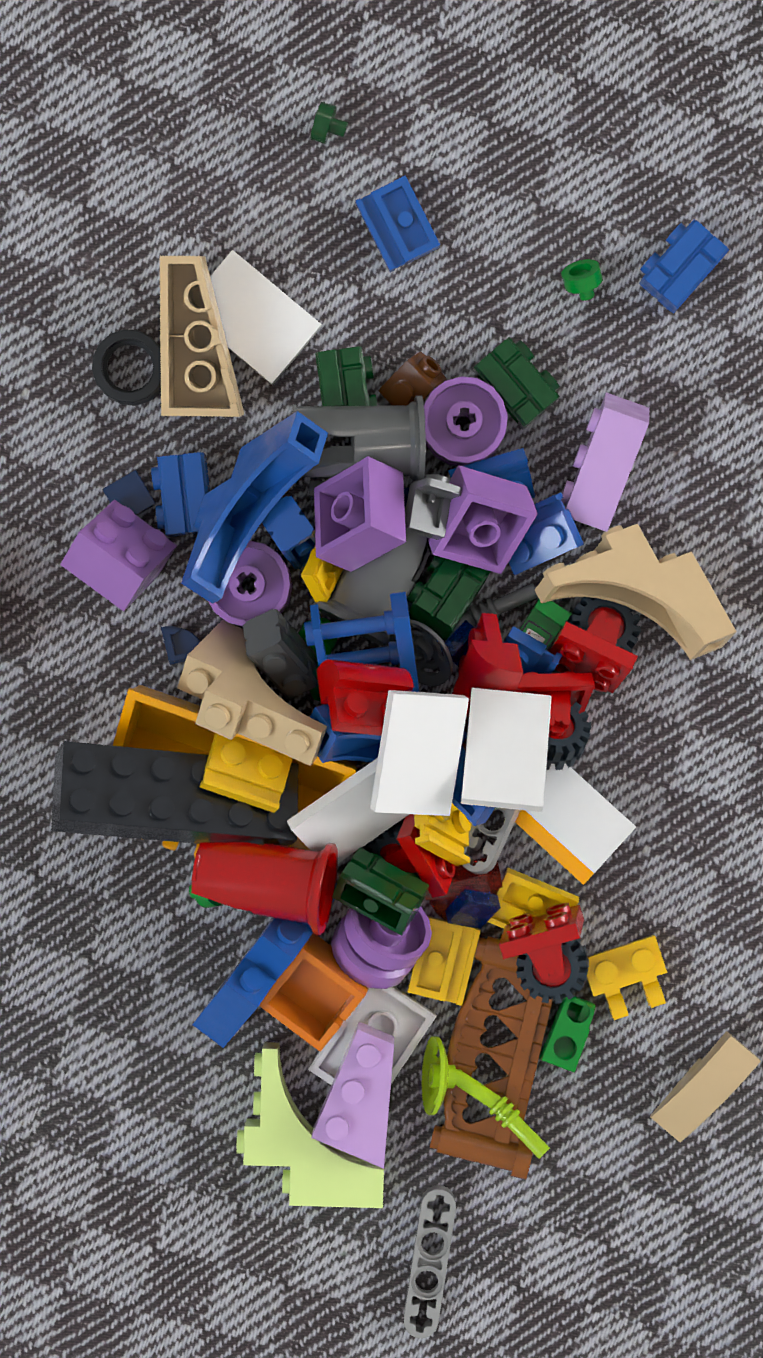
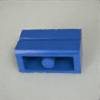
(683, 265)
(182, 486)
(291, 531)

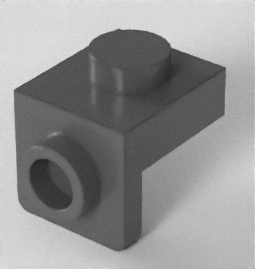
(429, 506)

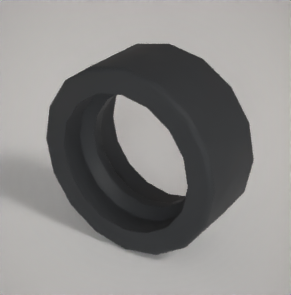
(100, 367)

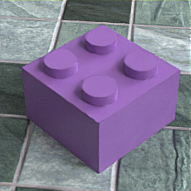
(359, 514)
(485, 520)
(118, 554)

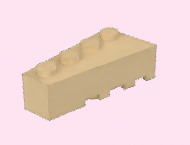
(193, 345)

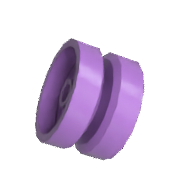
(467, 399)
(272, 585)
(375, 953)

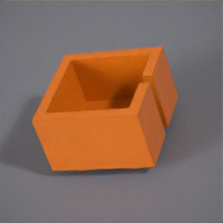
(313, 994)

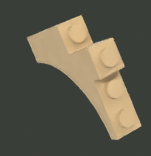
(664, 590)
(240, 700)

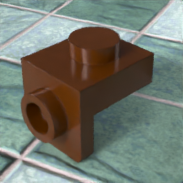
(415, 377)

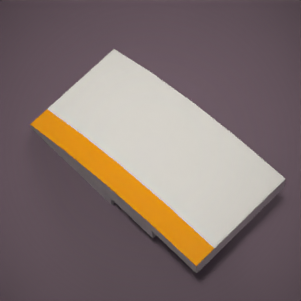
(575, 823)

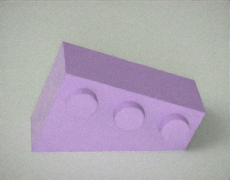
(605, 461)
(359, 1098)

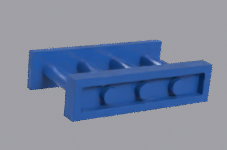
(393, 621)

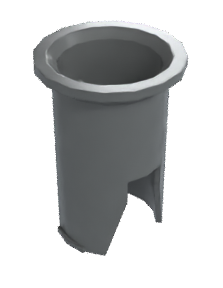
(382, 432)
(369, 587)

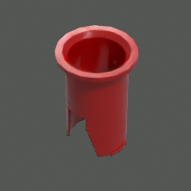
(269, 879)

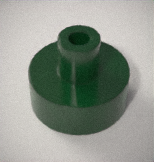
(327, 123)

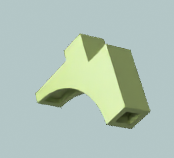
(283, 1138)

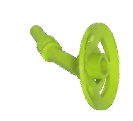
(439, 1076)

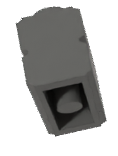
(281, 653)

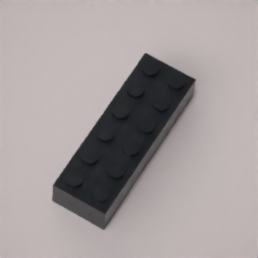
(158, 798)

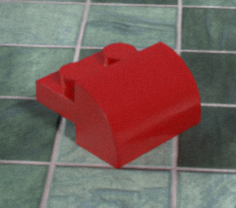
(488, 661)
(359, 693)

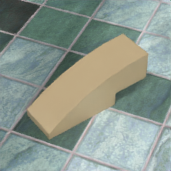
(705, 1087)

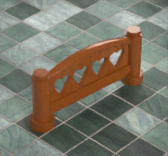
(486, 1139)

